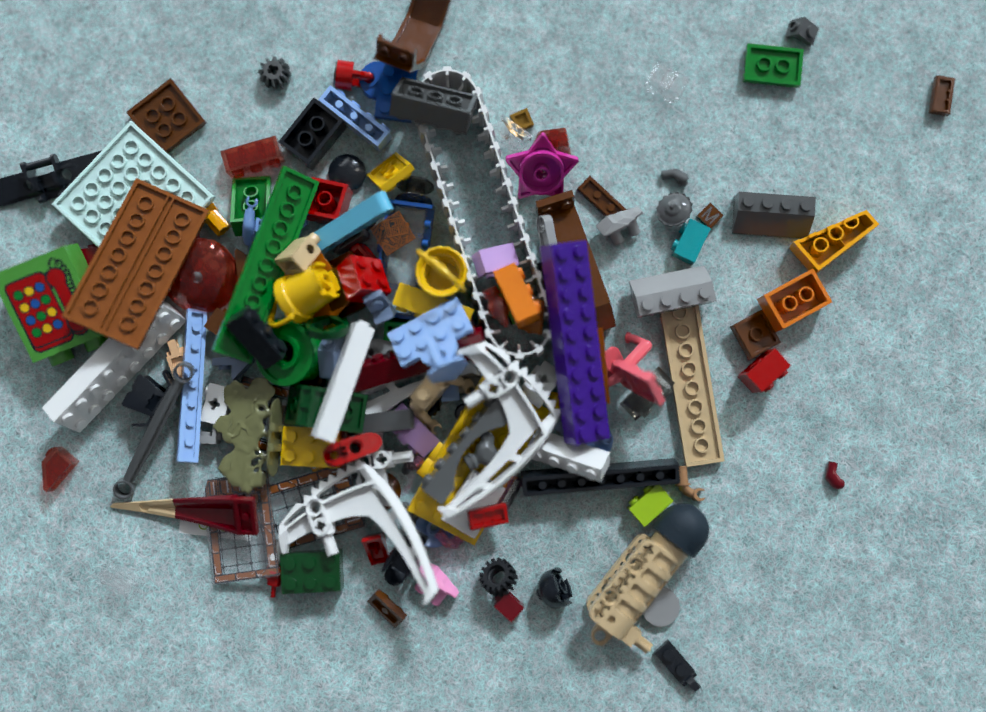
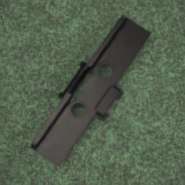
(46, 186)

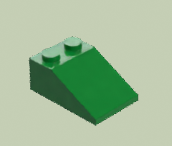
(254, 187)

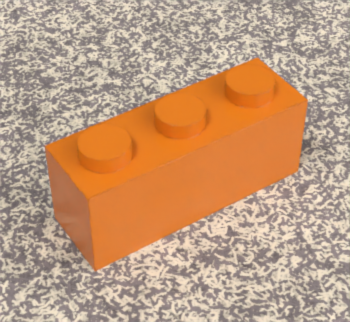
(517, 295)

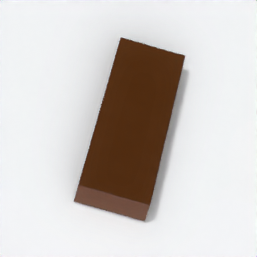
(599, 197)

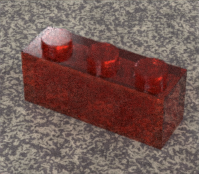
(252, 157)

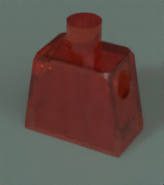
(558, 138)

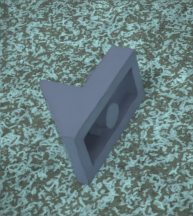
(379, 306)
(238, 367)

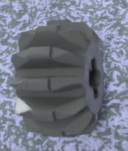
(267, 73)

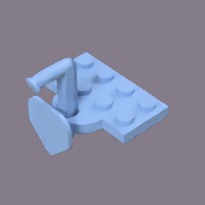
(432, 336)

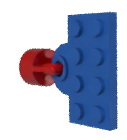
(376, 82)

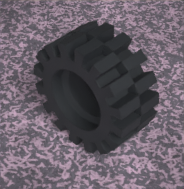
(505, 584)

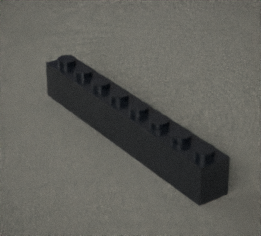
(617, 476)

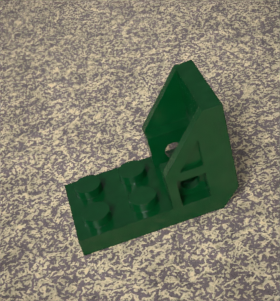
(306, 402)

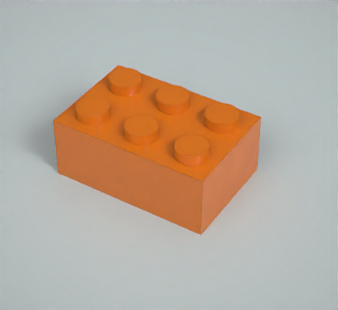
(794, 300)

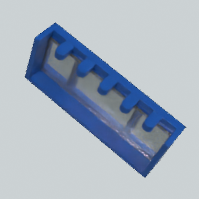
(402, 263)

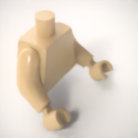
(427, 395)

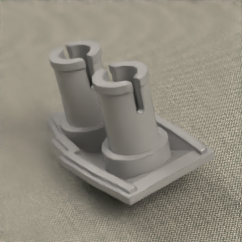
(614, 223)

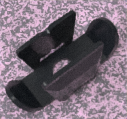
(146, 395)
(398, 569)

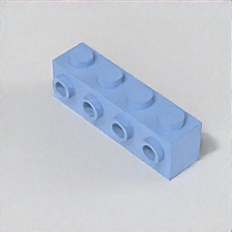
(356, 119)

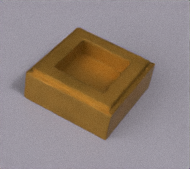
(522, 119)

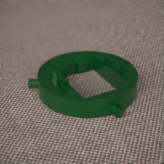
(315, 325)

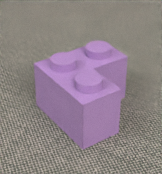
(494, 258)
(420, 438)

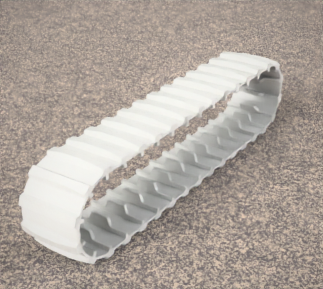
(463, 82)

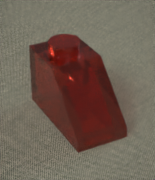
(56, 467)

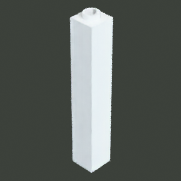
(343, 381)

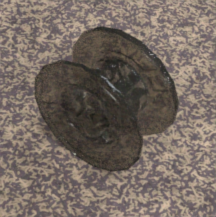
(415, 190)

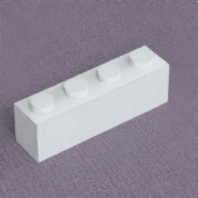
(575, 459)

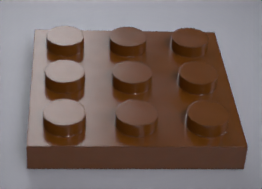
(167, 116)

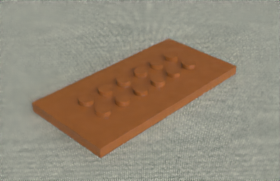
(136, 264)

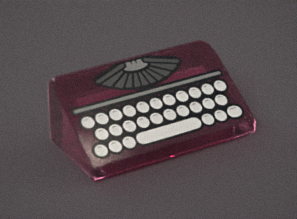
(511, 491)

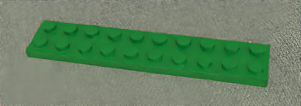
(277, 230)

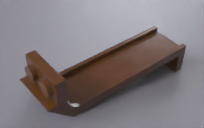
(569, 229)

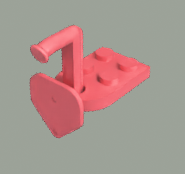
(629, 373)

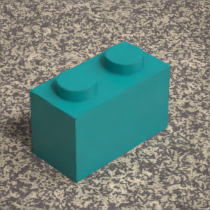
(690, 241)

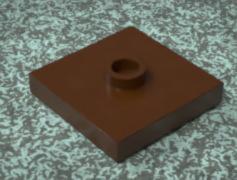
(755, 334)

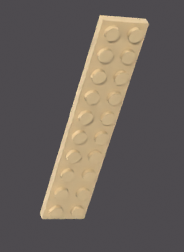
(692, 387)

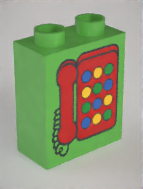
(37, 297)

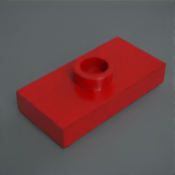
(487, 516)

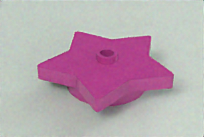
(541, 156)

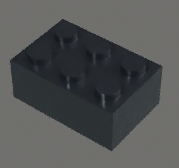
(313, 133)

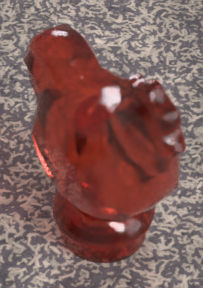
(497, 305)

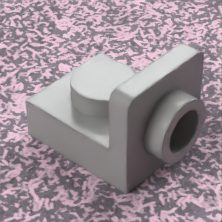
(206, 438)

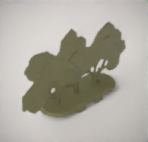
(245, 428)

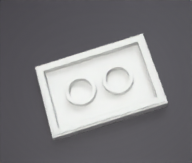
(461, 521)

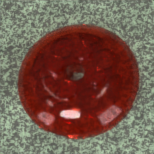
(218, 274)

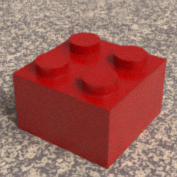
(330, 201)
(361, 277)
(764, 371)

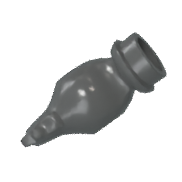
(483, 452)

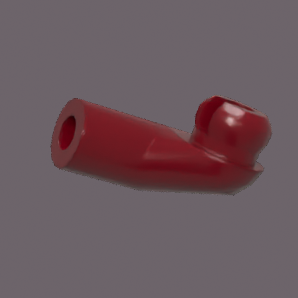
(832, 477)

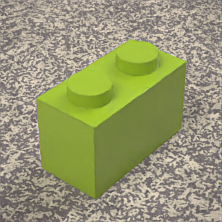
(649, 504)

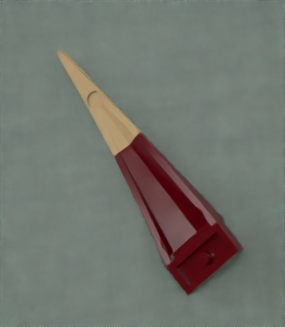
(223, 512)

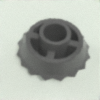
(674, 209)

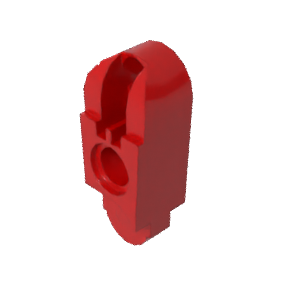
(367, 443)

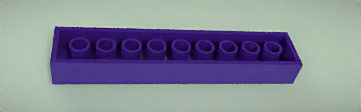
(575, 342)

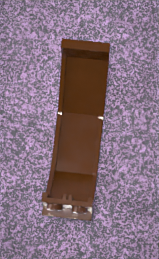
(415, 36)

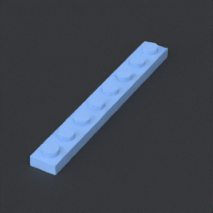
(192, 391)

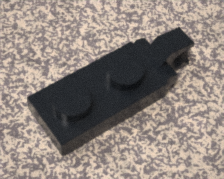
(677, 665)

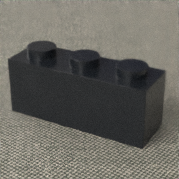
(256, 337)

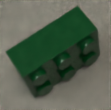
(311, 572)

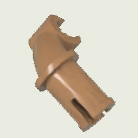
(684, 485)

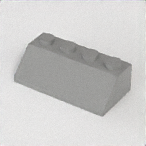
(672, 291)

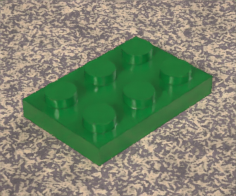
(773, 65)

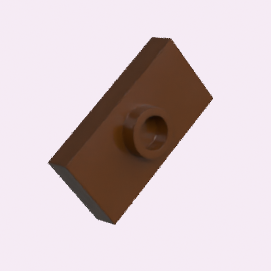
(942, 95)

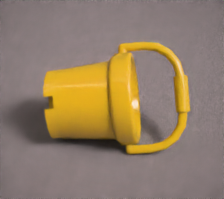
(441, 271)
(303, 294)

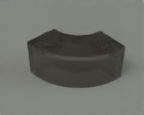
(639, 406)

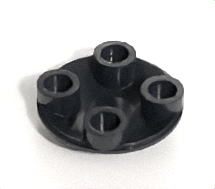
(347, 170)

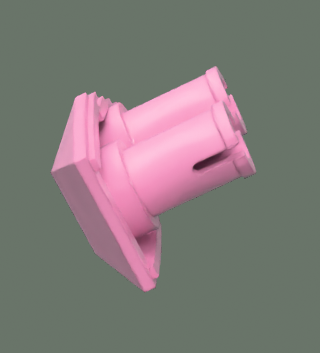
(444, 584)

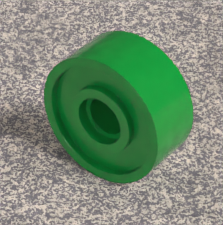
(300, 360)

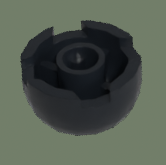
(553, 589)

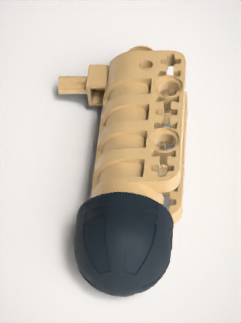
(637, 586)

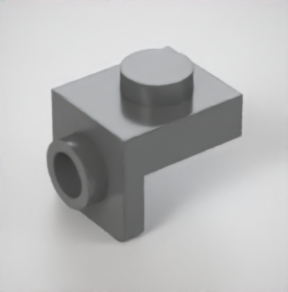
(803, 30)

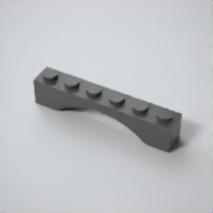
(441, 480)

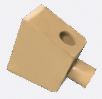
(299, 254)

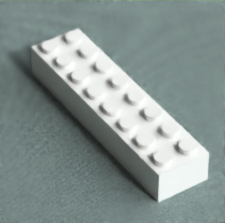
(108, 373)

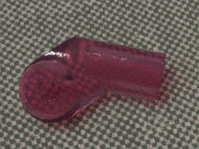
(448, 542)

